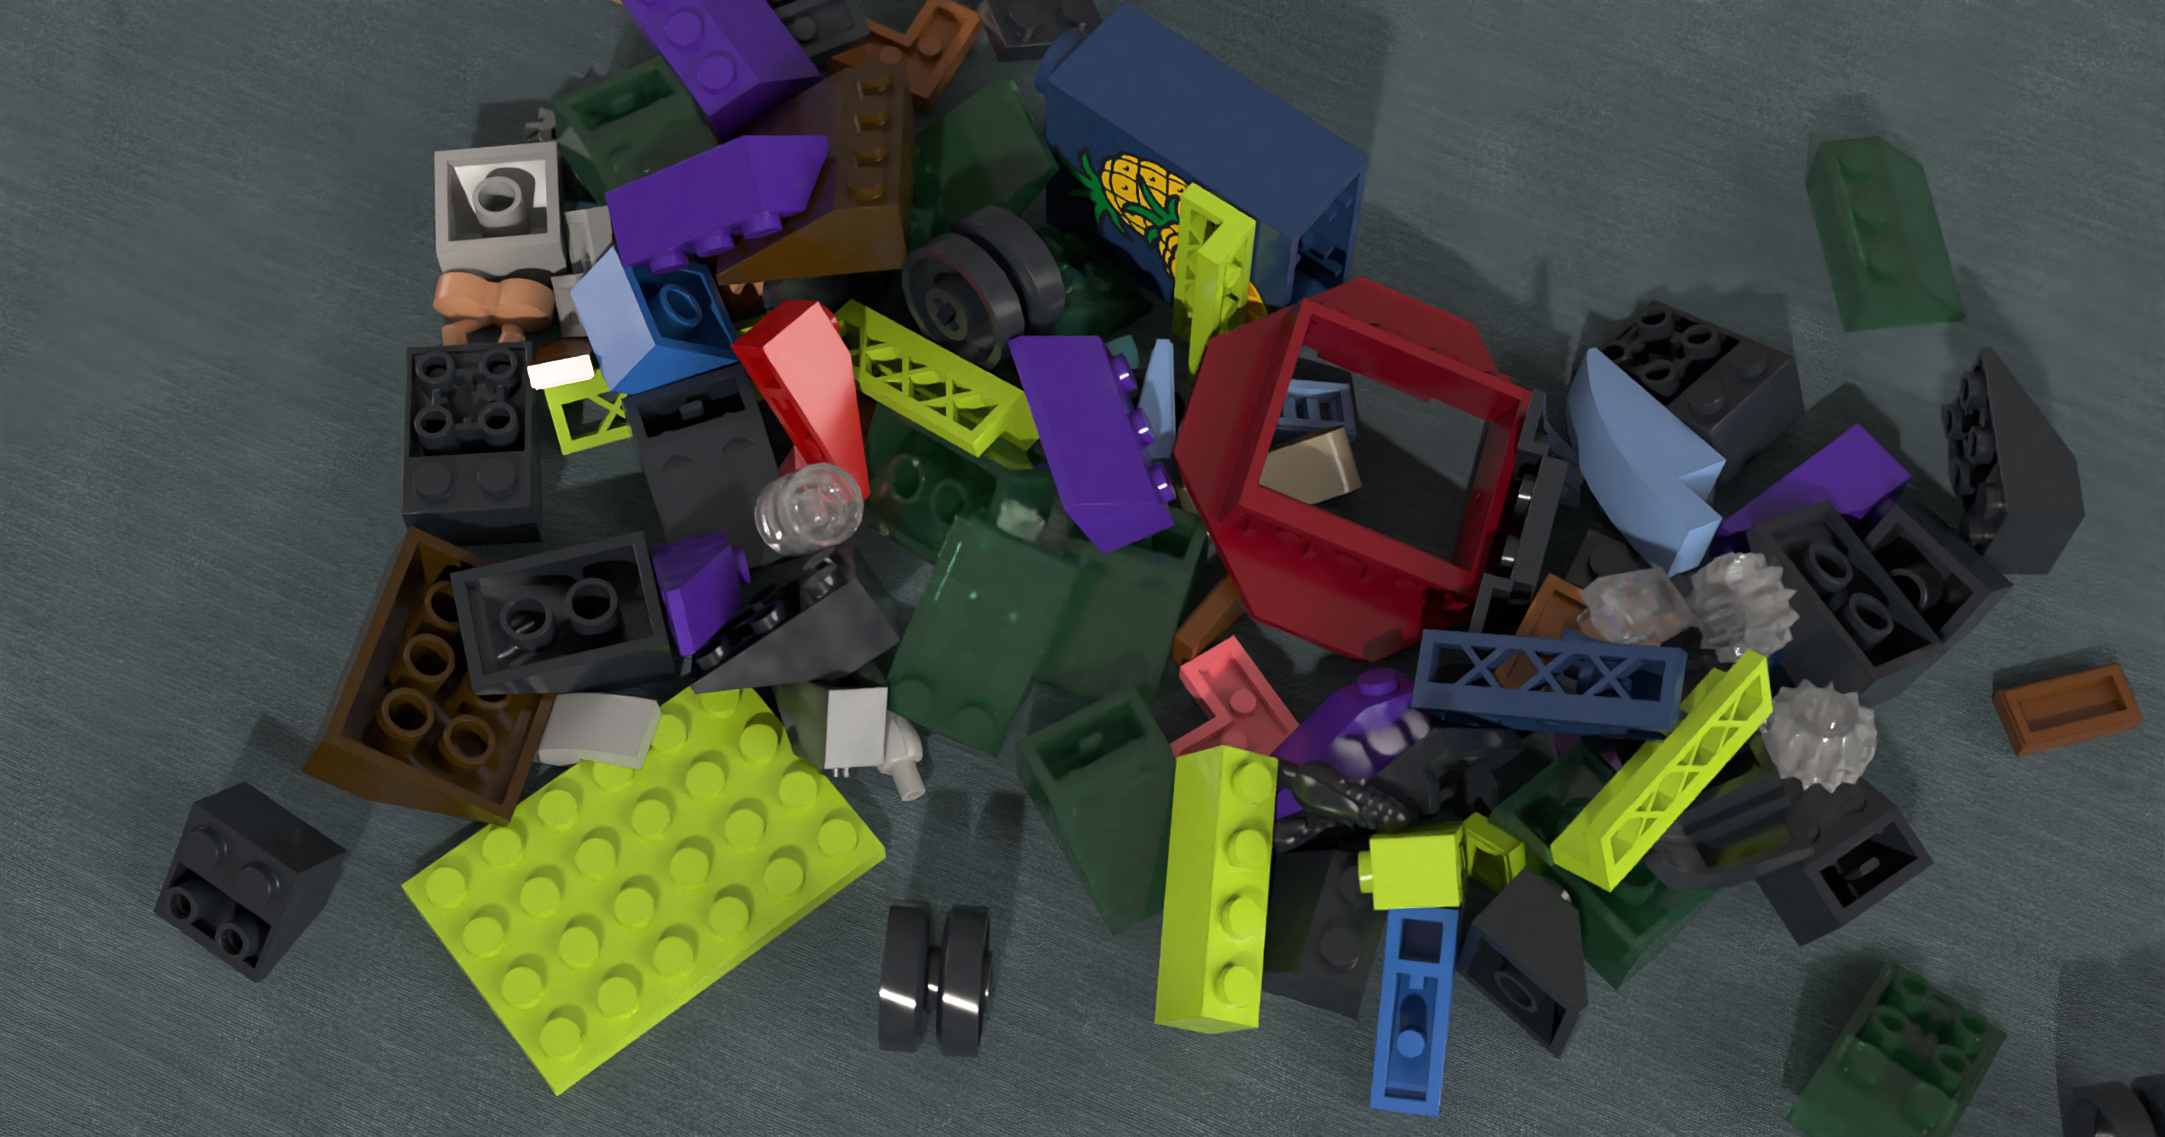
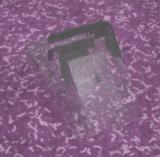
(1635, 608)

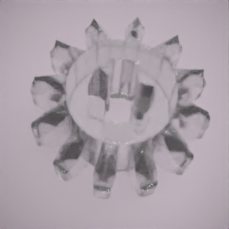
(1741, 606)
(1819, 735)

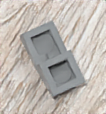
(588, 239)
(598, 729)

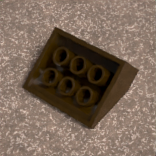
(863, 192)
(405, 704)

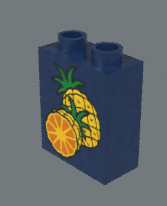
(1147, 115)

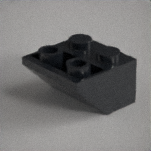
(248, 878)

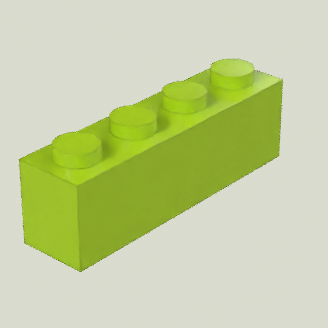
(1216, 891)

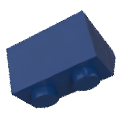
(653, 326)

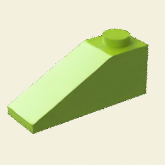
(1416, 867)

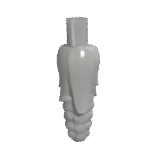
(901, 748)

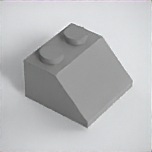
(501, 212)

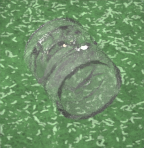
(809, 509)

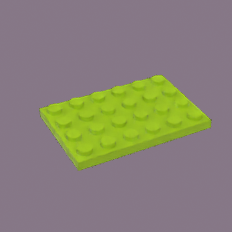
(642, 884)

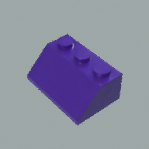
(727, 55)
(714, 198)
(1094, 437)

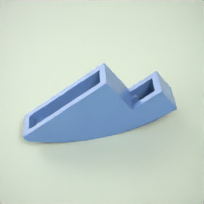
(1643, 465)

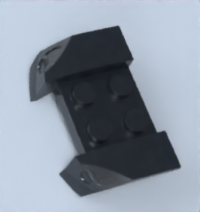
(1546, 475)
(1734, 825)

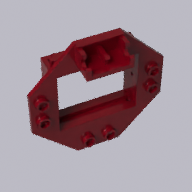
(1306, 565)

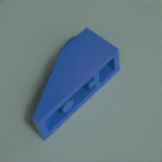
(1415, 1009)

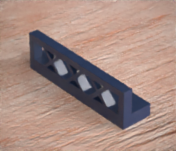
(1549, 711)

